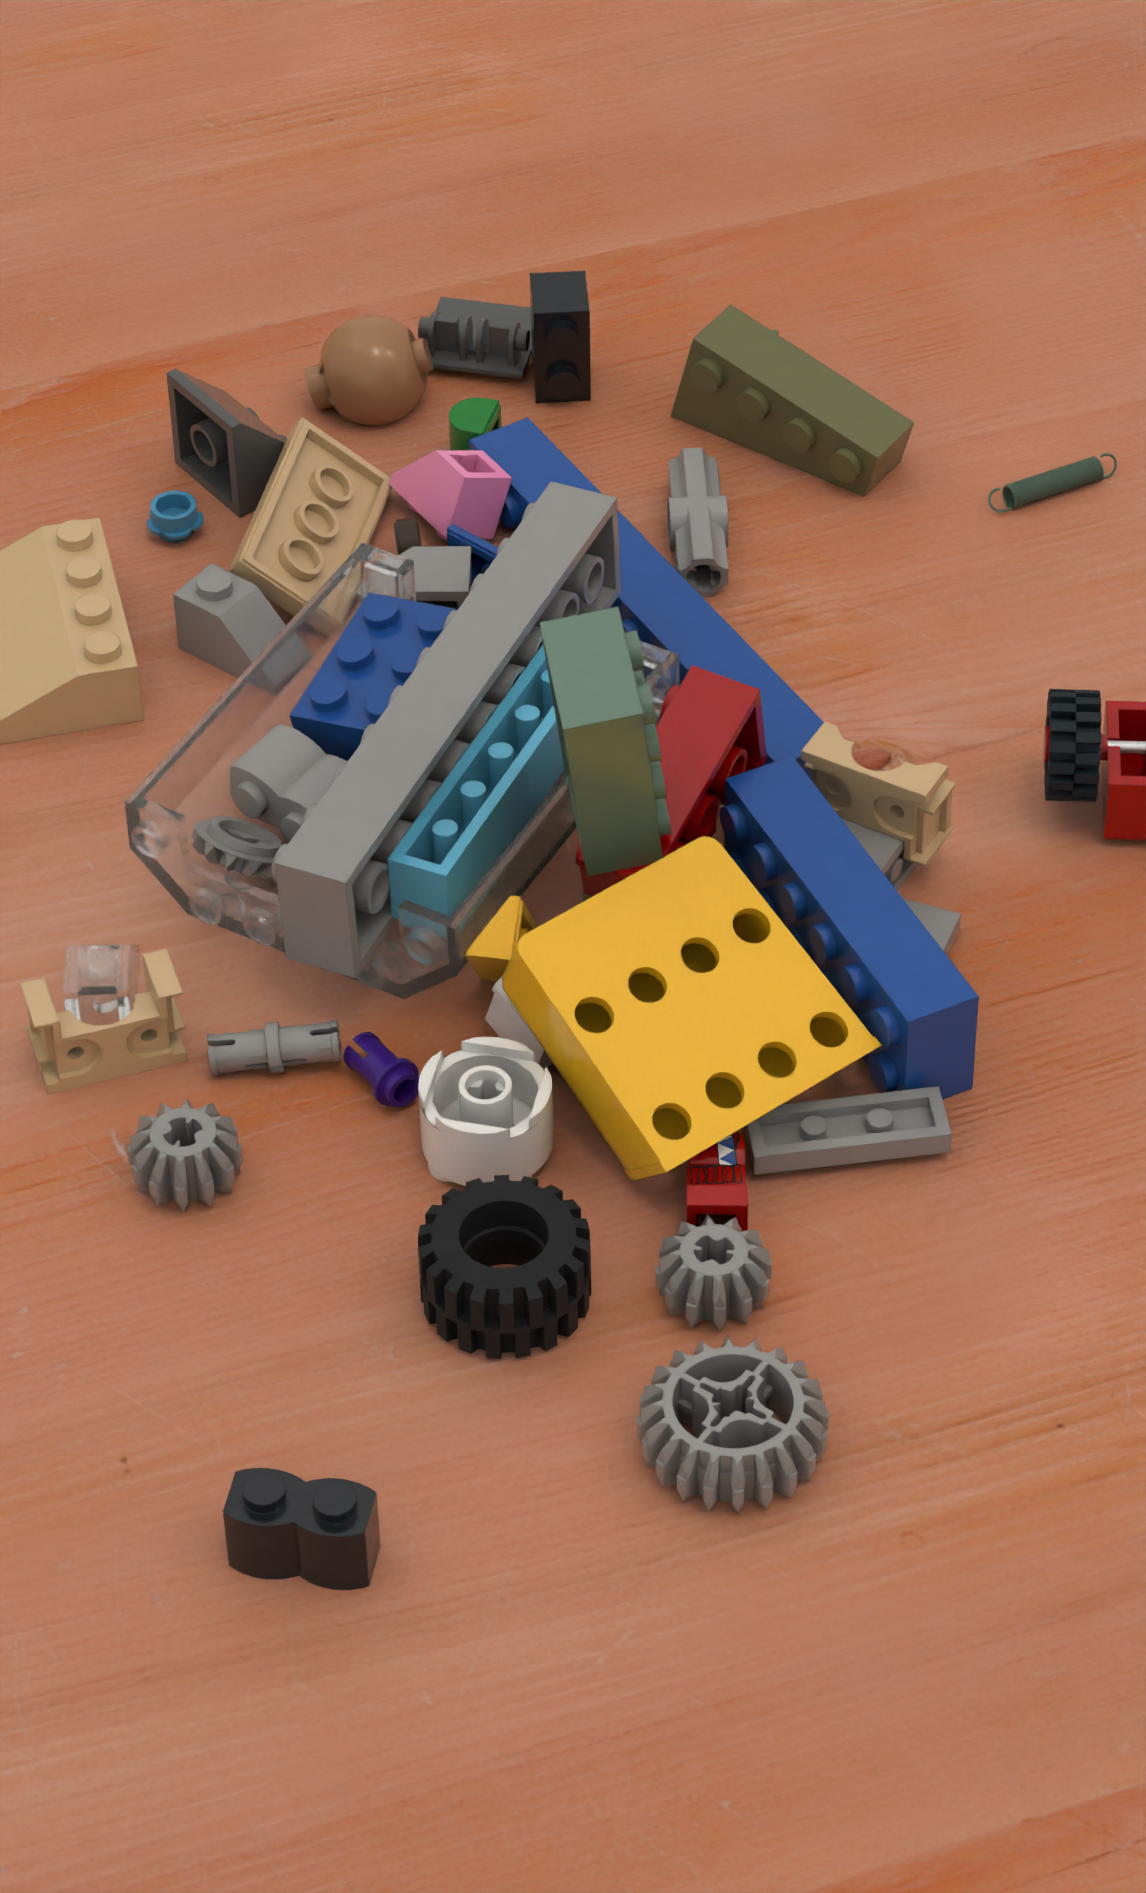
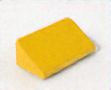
(497, 941)

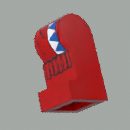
(718, 1181)

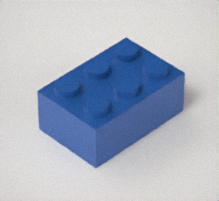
(364, 669)

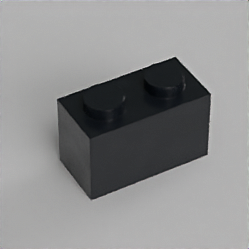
(560, 336)

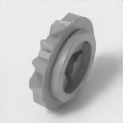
(236, 845)

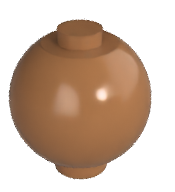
(370, 371)

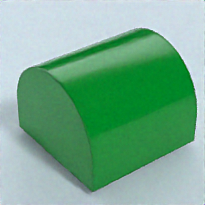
(471, 419)

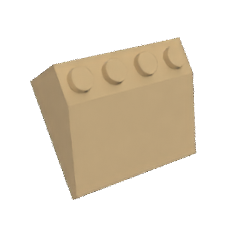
(63, 636)

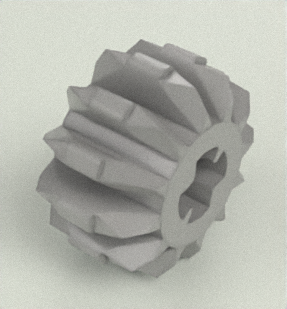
(185, 1154)
(713, 1272)

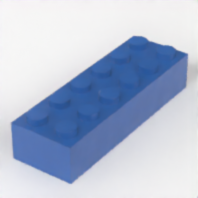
(853, 928)

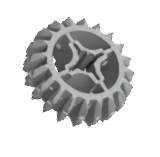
(731, 1405)

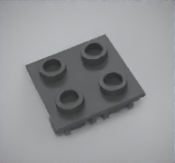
(478, 337)

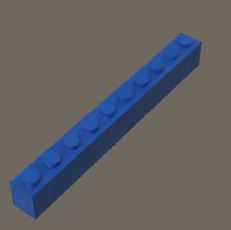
(653, 592)

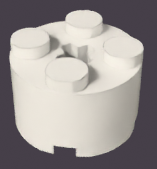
(485, 1112)

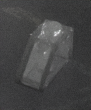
(101, 981)

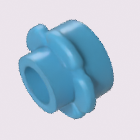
(174, 516)

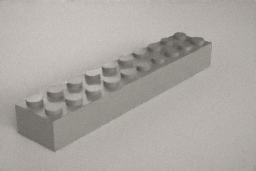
(336, 864)

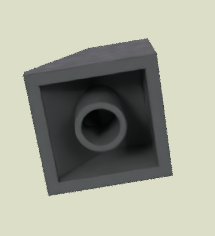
(221, 442)

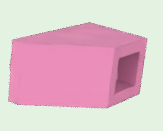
(455, 489)

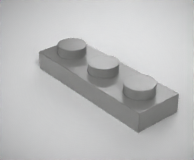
(849, 1131)

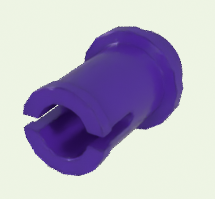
(391, 1078)

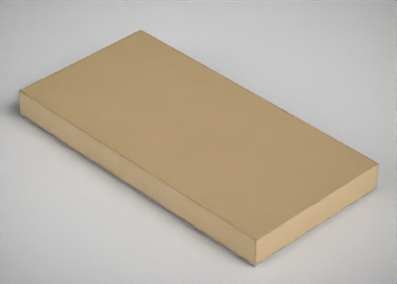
(310, 517)

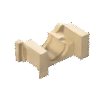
(899, 802)
(84, 1054)

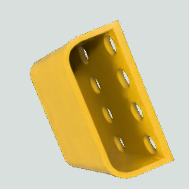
(680, 1007)

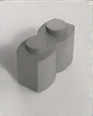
(281, 778)

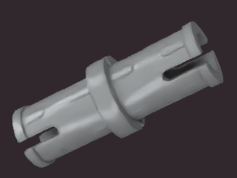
(274, 1047)

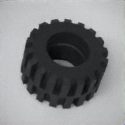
(505, 1306)

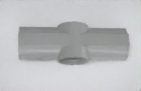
(698, 521)

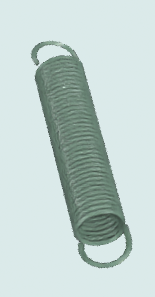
(1052, 482)

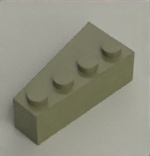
(787, 405)

